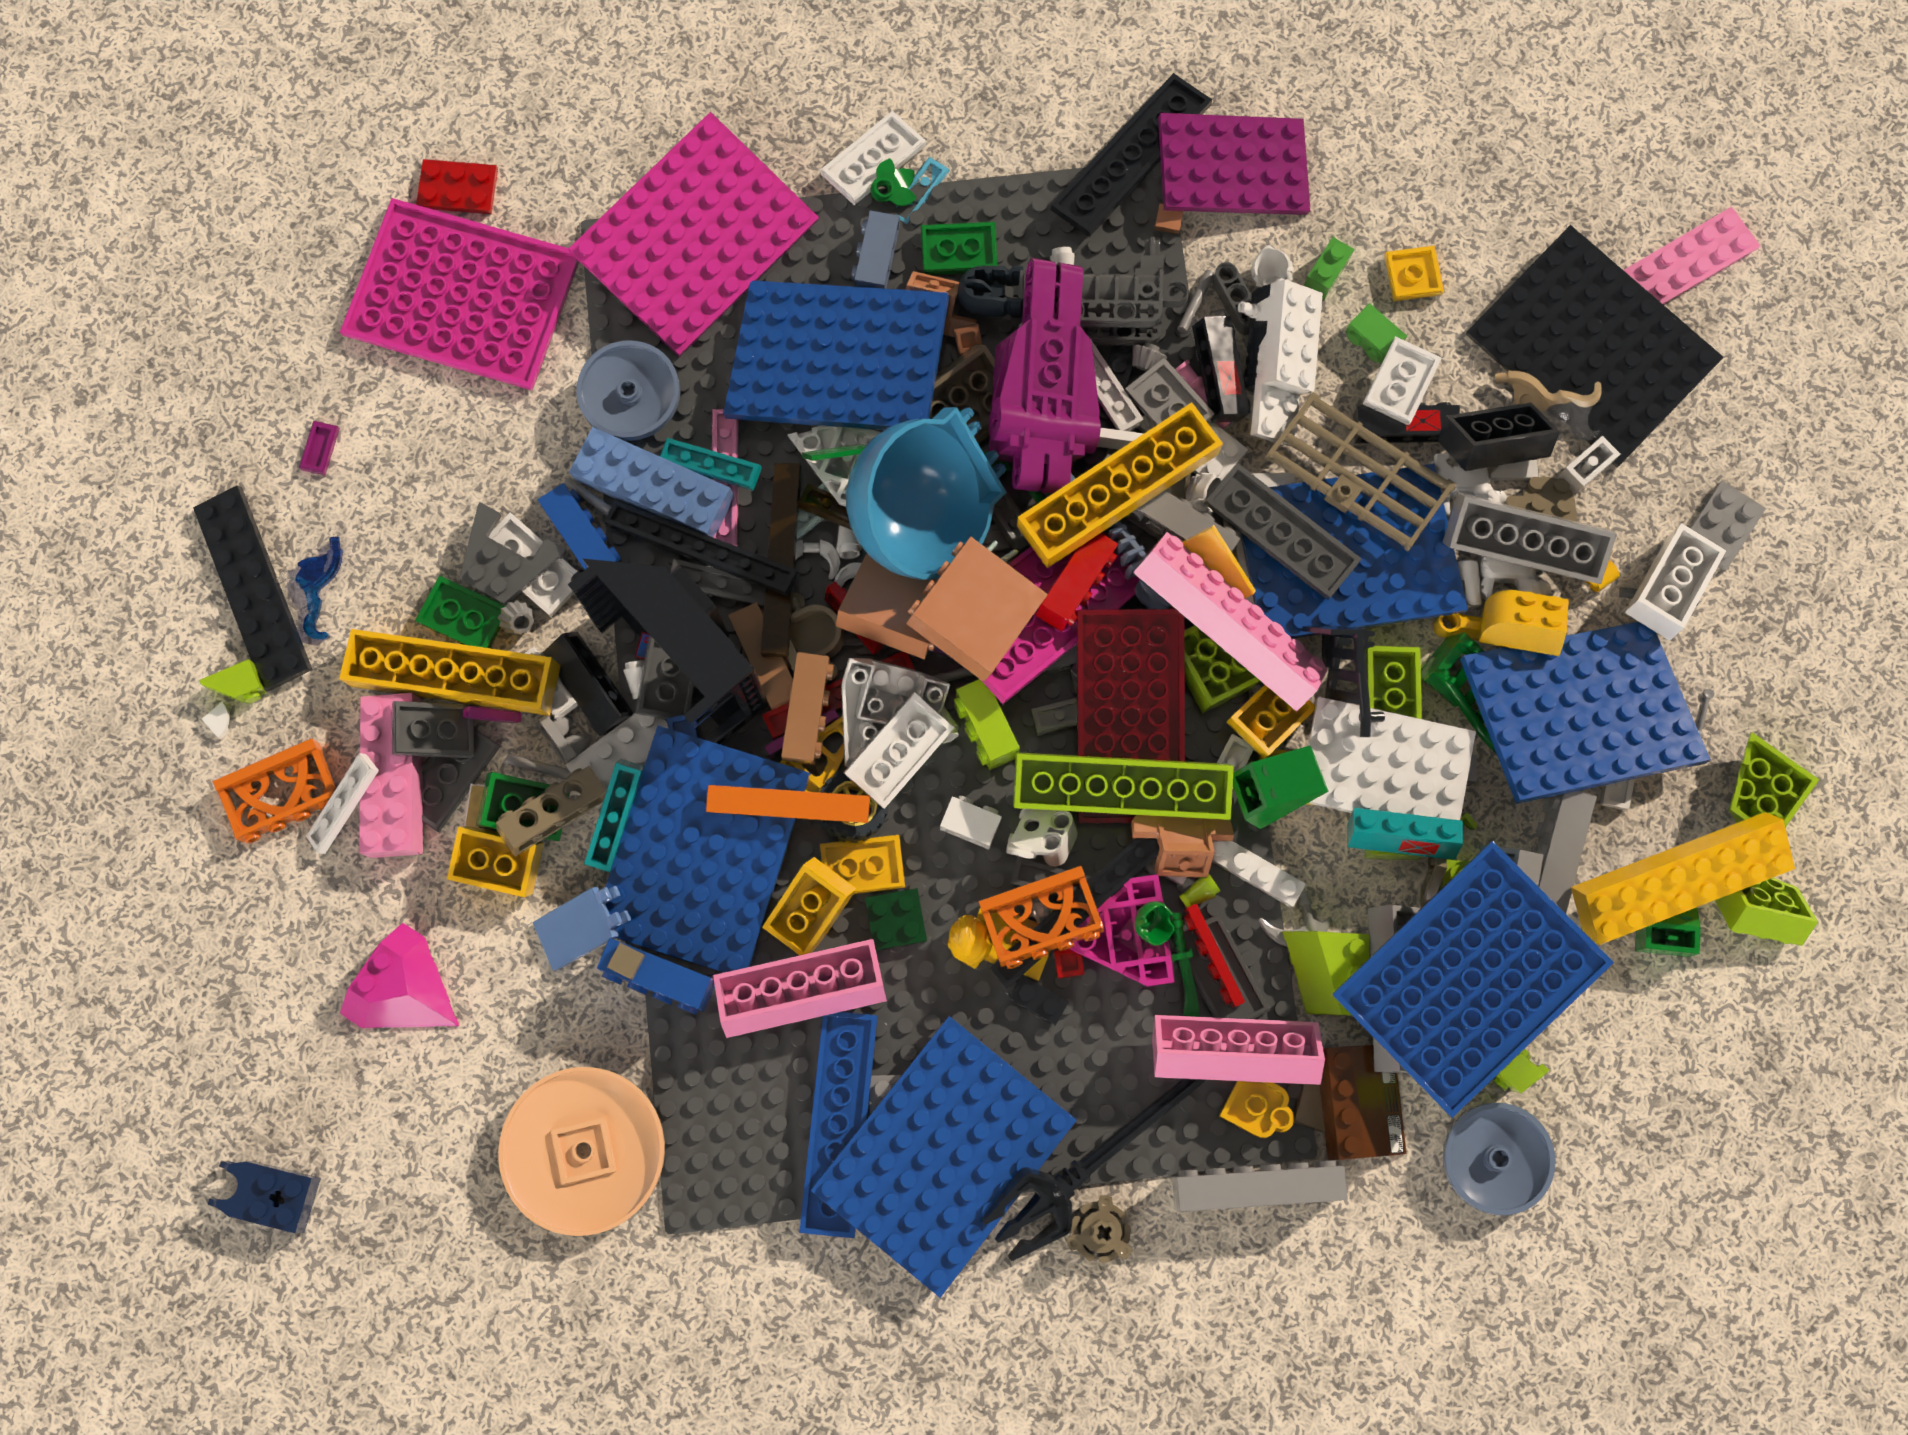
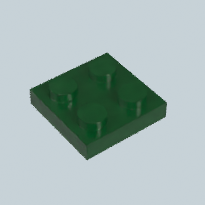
(896, 919)

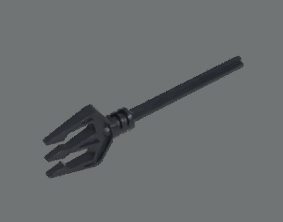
(1054, 1193)

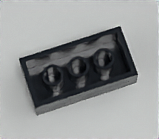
(1498, 436)

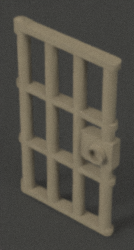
(1348, 485)

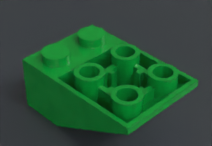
(1278, 785)
(1672, 936)

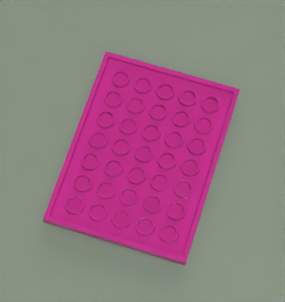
(694, 234)
(461, 294)

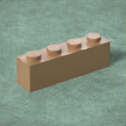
(771, 671)
(806, 708)

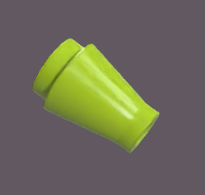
(1200, 891)

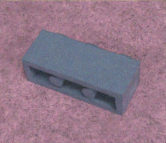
(876, 250)

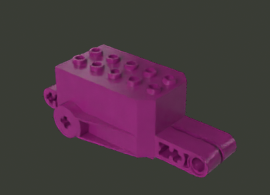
(1045, 383)

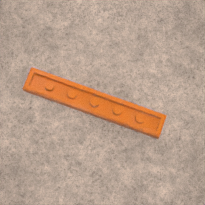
(788, 804)

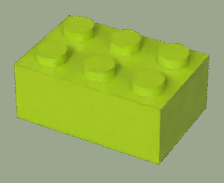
(986, 724)

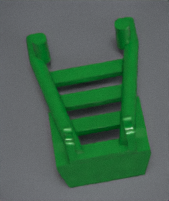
(1436, 674)

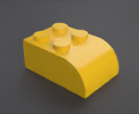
(1525, 621)
(1268, 720)
(487, 862)
(809, 907)

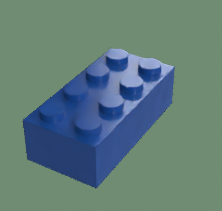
(664, 979)

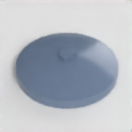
(628, 390)
(1499, 1158)

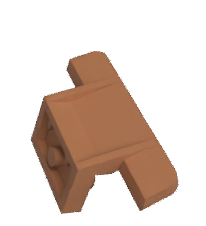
(925, 282)
(1183, 842)

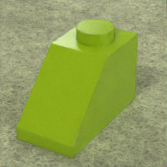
(236, 682)

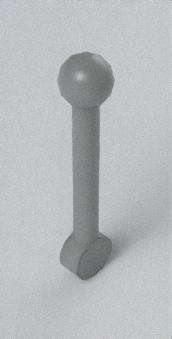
(1707, 694)

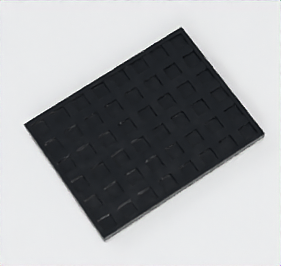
(1589, 322)

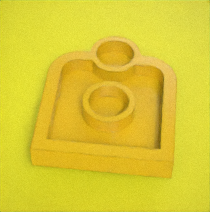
(1258, 1108)

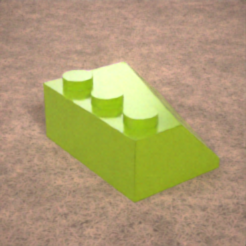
(1212, 672)
(1769, 783)

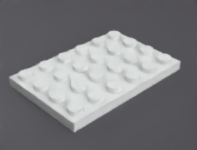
(1399, 769)

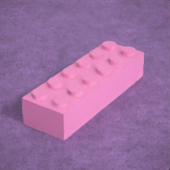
(393, 801)
(799, 988)
(1237, 1049)

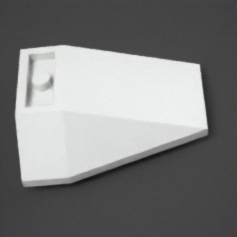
(875, 693)

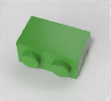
(1329, 267)
(1373, 333)

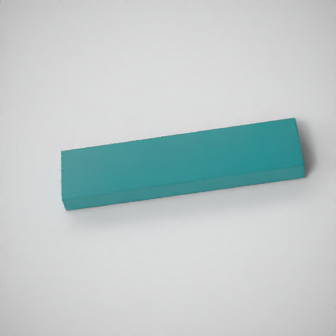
(712, 464)

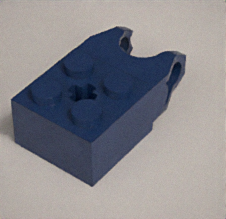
(259, 1193)

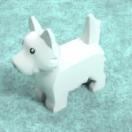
(1471, 483)
(1501, 571)

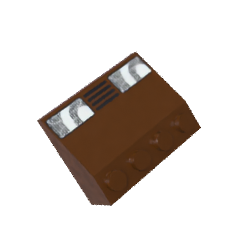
(1360, 1106)

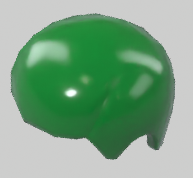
(1154, 923)

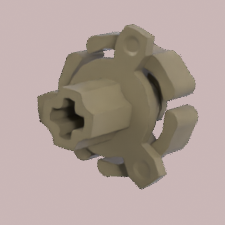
(1089, 1231)

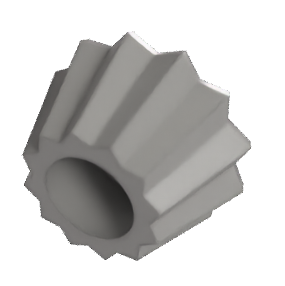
(1146, 356)
(516, 618)

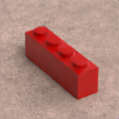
(1076, 580)

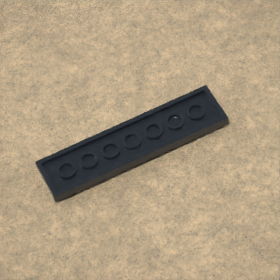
(1125, 158)
(252, 588)

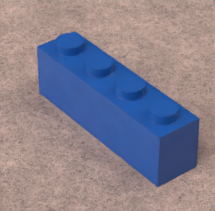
(576, 526)

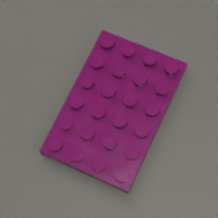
(1233, 164)

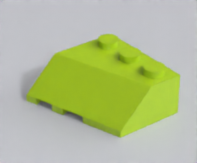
(1770, 912)
(1323, 965)
(1520, 1074)

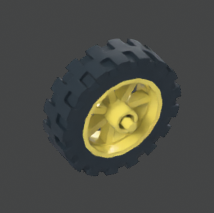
(849, 830)

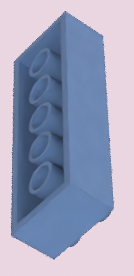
(651, 483)

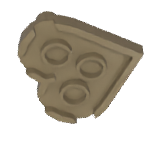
(1547, 497)

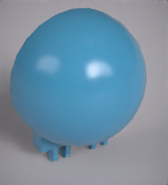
(923, 493)

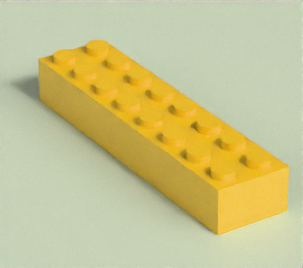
(1119, 485)
(450, 672)
(1683, 878)

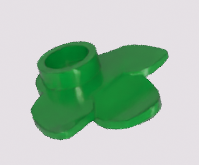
(896, 183)

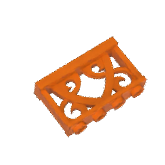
(242, 781)
(1063, 886)

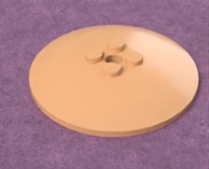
(541, 1151)

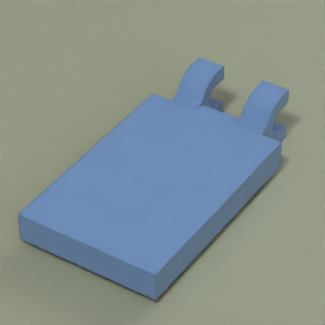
(579, 926)

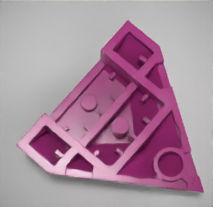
(1120, 945)
(399, 986)

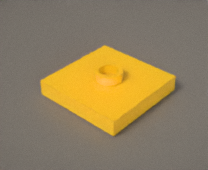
(1413, 273)

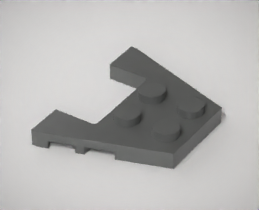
(498, 569)

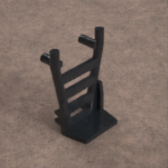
(1332, 641)

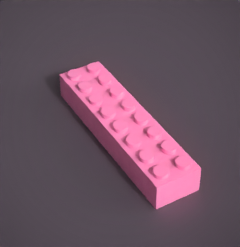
(1232, 621)

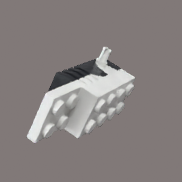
(1280, 353)

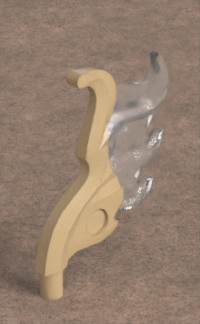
(1562, 409)

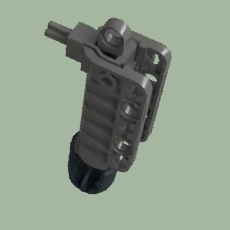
(1106, 298)

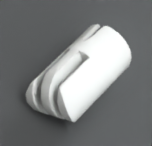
(1470, 581)

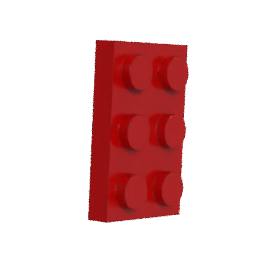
(457, 186)

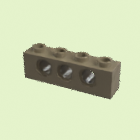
(521, 838)

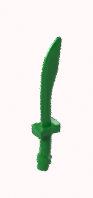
(1191, 1005)

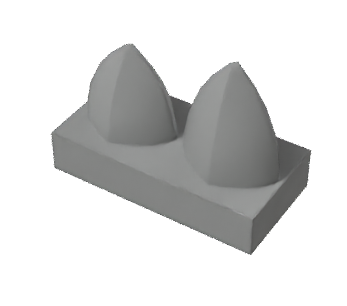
(554, 733)

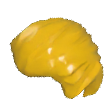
(969, 940)

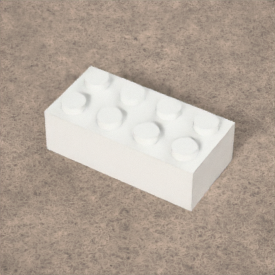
(1675, 582)

